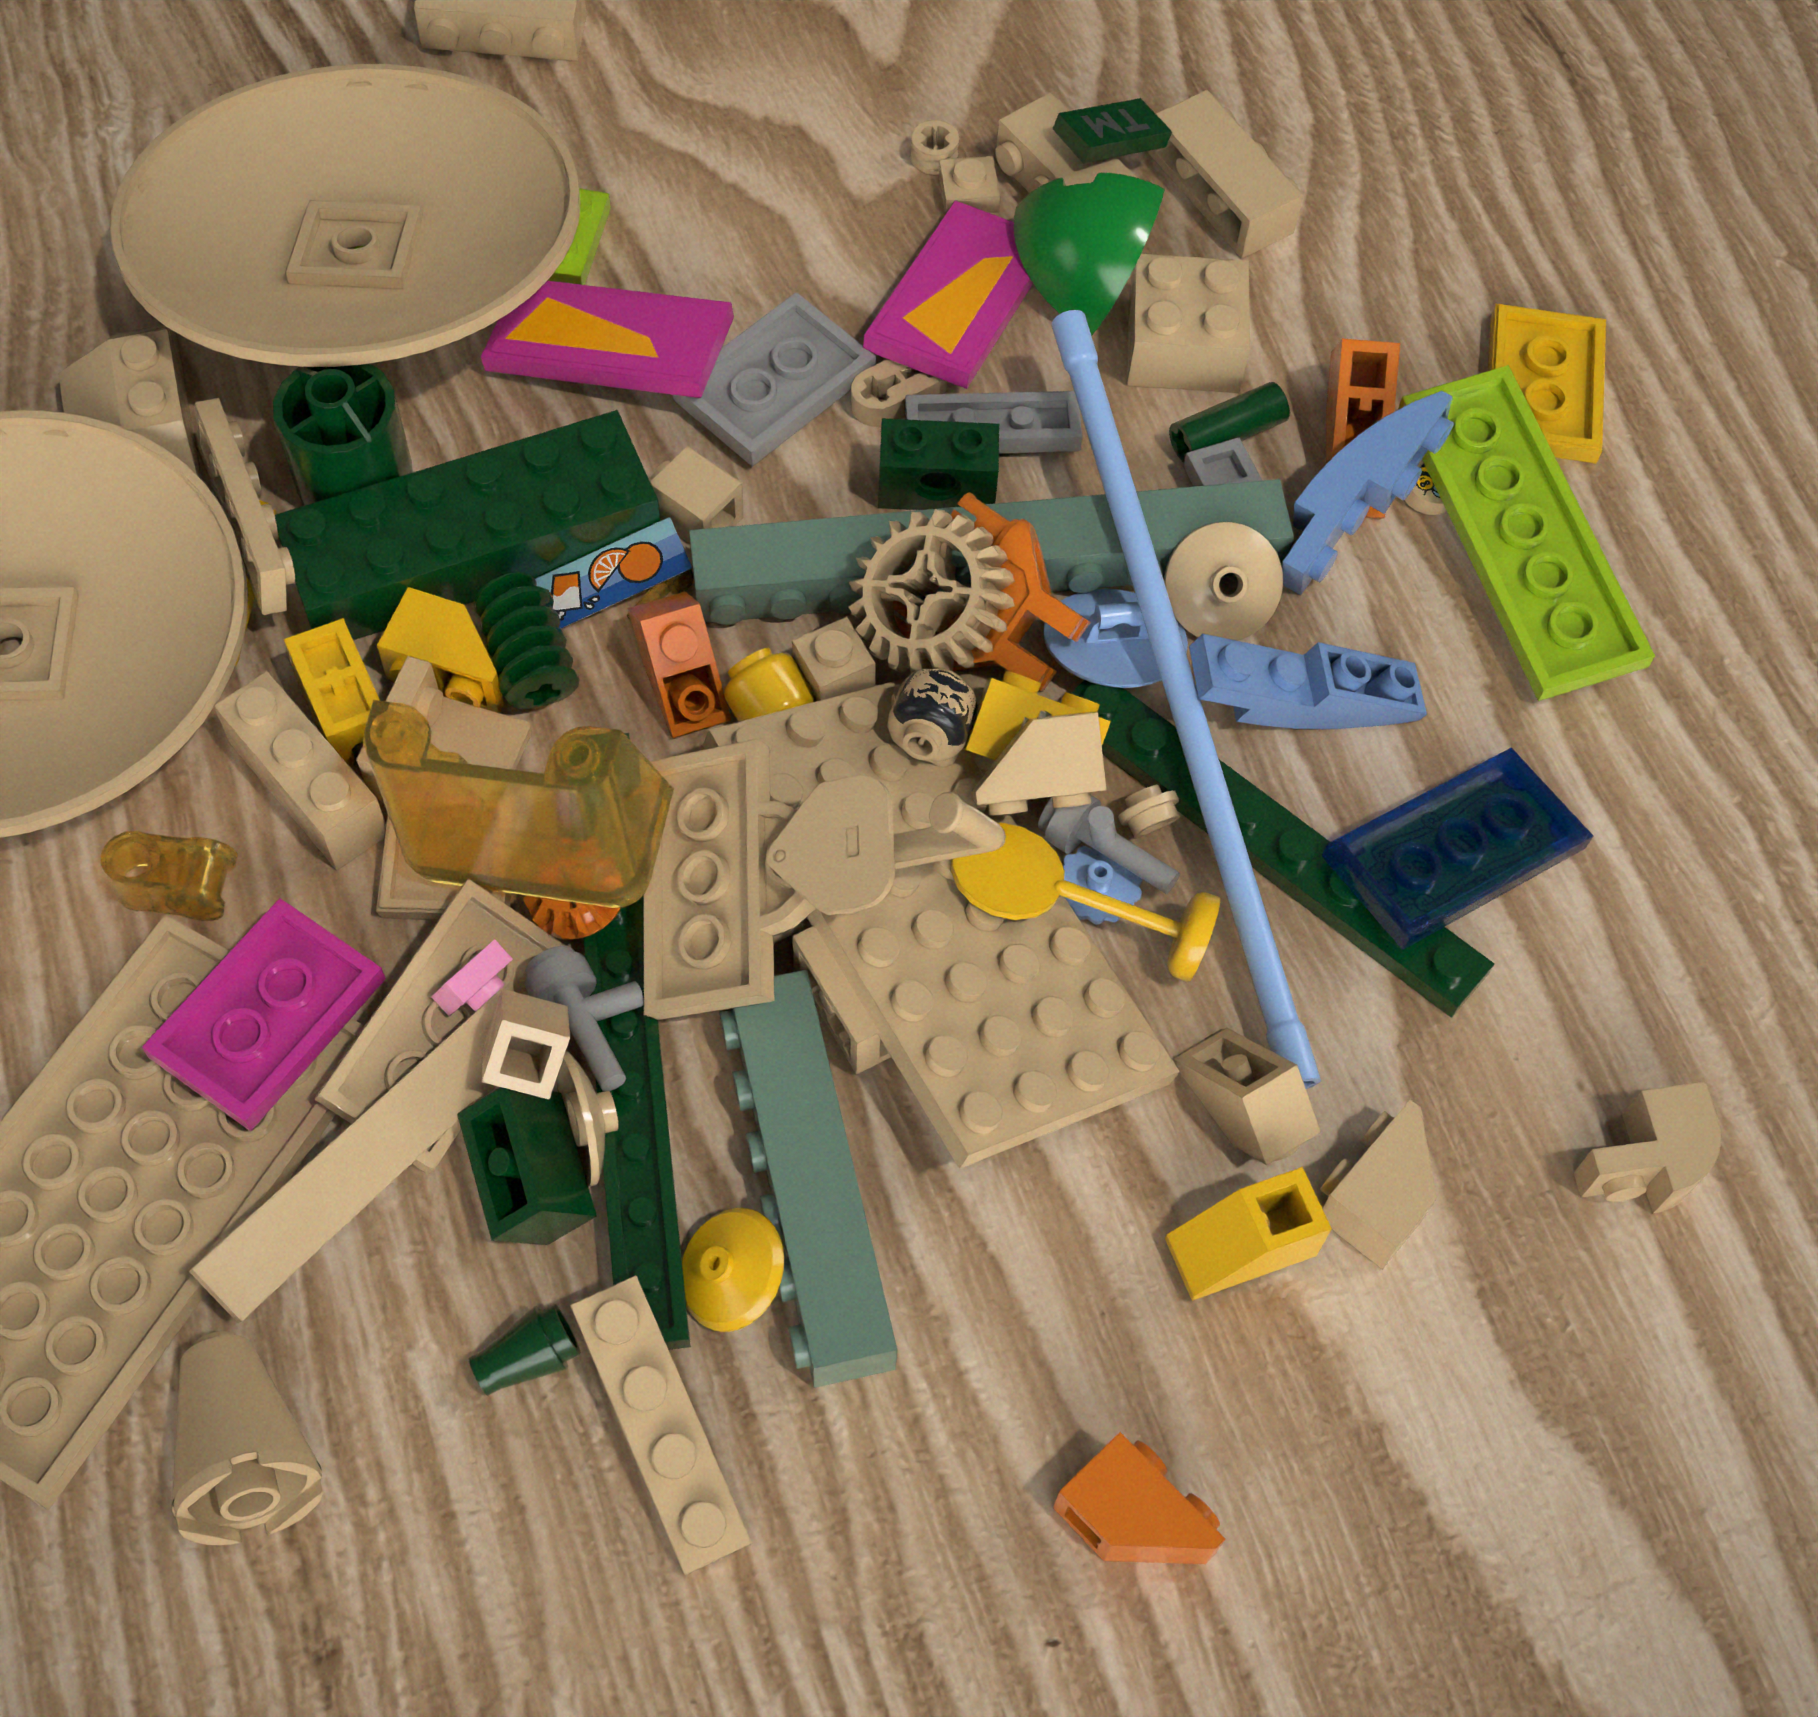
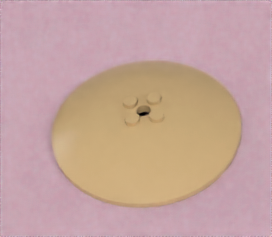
(254, 205)
(123, 609)

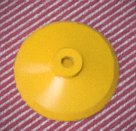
(732, 1269)

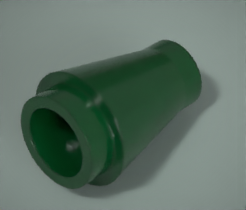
(527, 1350)

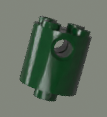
(340, 430)

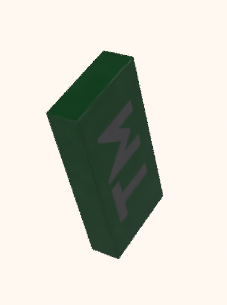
(1112, 130)

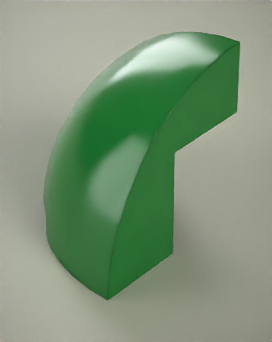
(1085, 239)

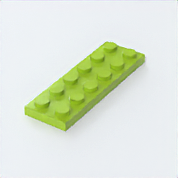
(1531, 540)

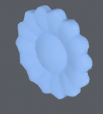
(1101, 875)

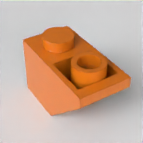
(680, 663)
(1133, 1512)

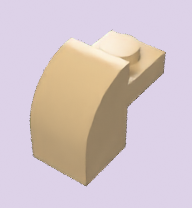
(1670, 1151)

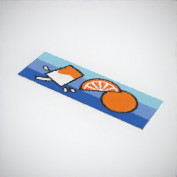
(616, 572)

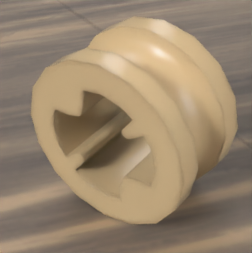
(933, 133)

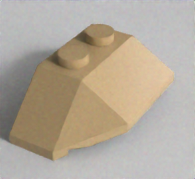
(138, 385)

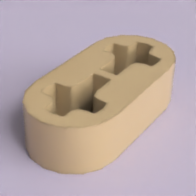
(894, 382)

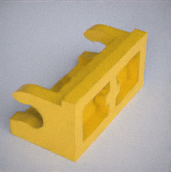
(333, 684)

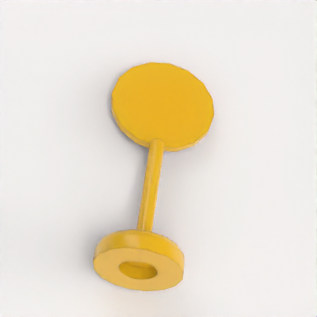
(1028, 878)

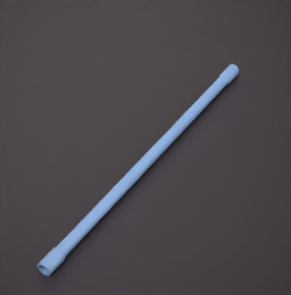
(1284, 1030)

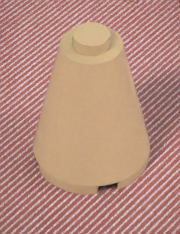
(236, 1447)

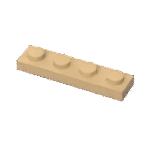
(238, 494)
(661, 1425)

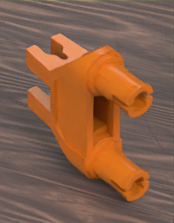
(1029, 592)

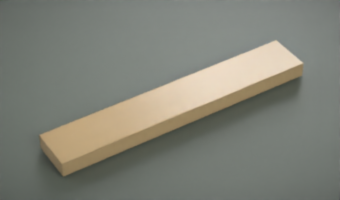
(348, 1172)

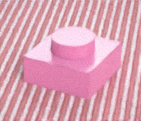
(475, 981)

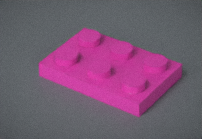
(264, 1013)

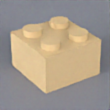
(1188, 323)

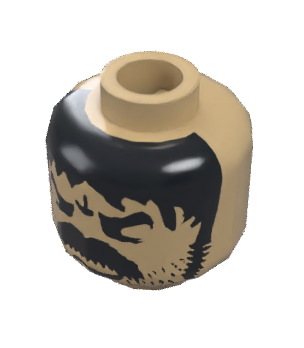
(932, 711)

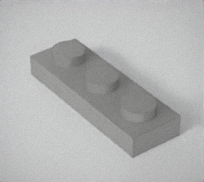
(1026, 419)

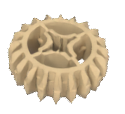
(931, 548)

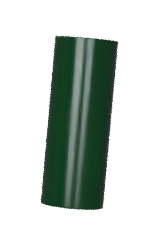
(1234, 418)

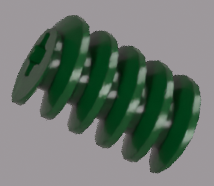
(525, 641)

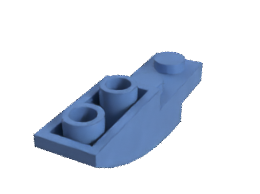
(1361, 475)
(1308, 691)

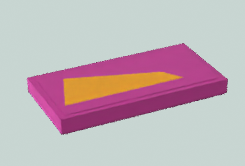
(953, 298)
(611, 338)

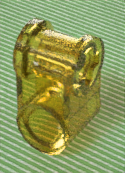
(181, 878)

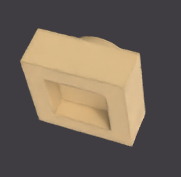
(969, 182)

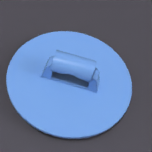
(1113, 646)

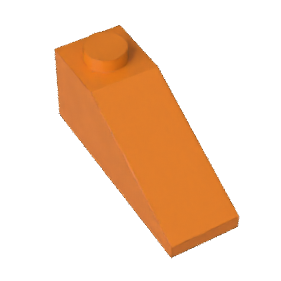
(1359, 392)

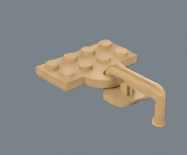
(753, 867)

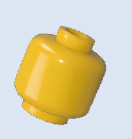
(766, 685)

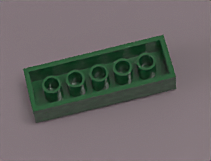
(467, 523)

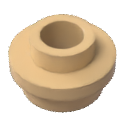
(1149, 811)

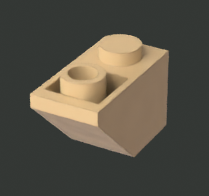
(1046, 759)
(1387, 1190)

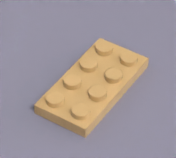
(412, 1023)

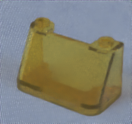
(564, 835)

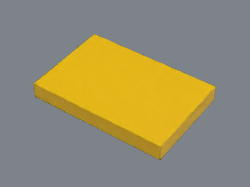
(1559, 371)

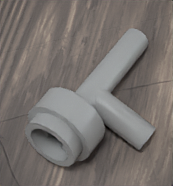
(1096, 827)
(568, 980)

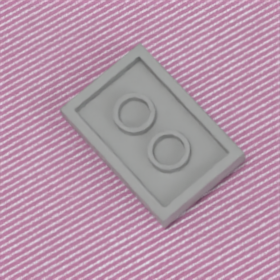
(777, 378)

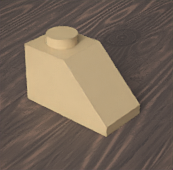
(1250, 1095)

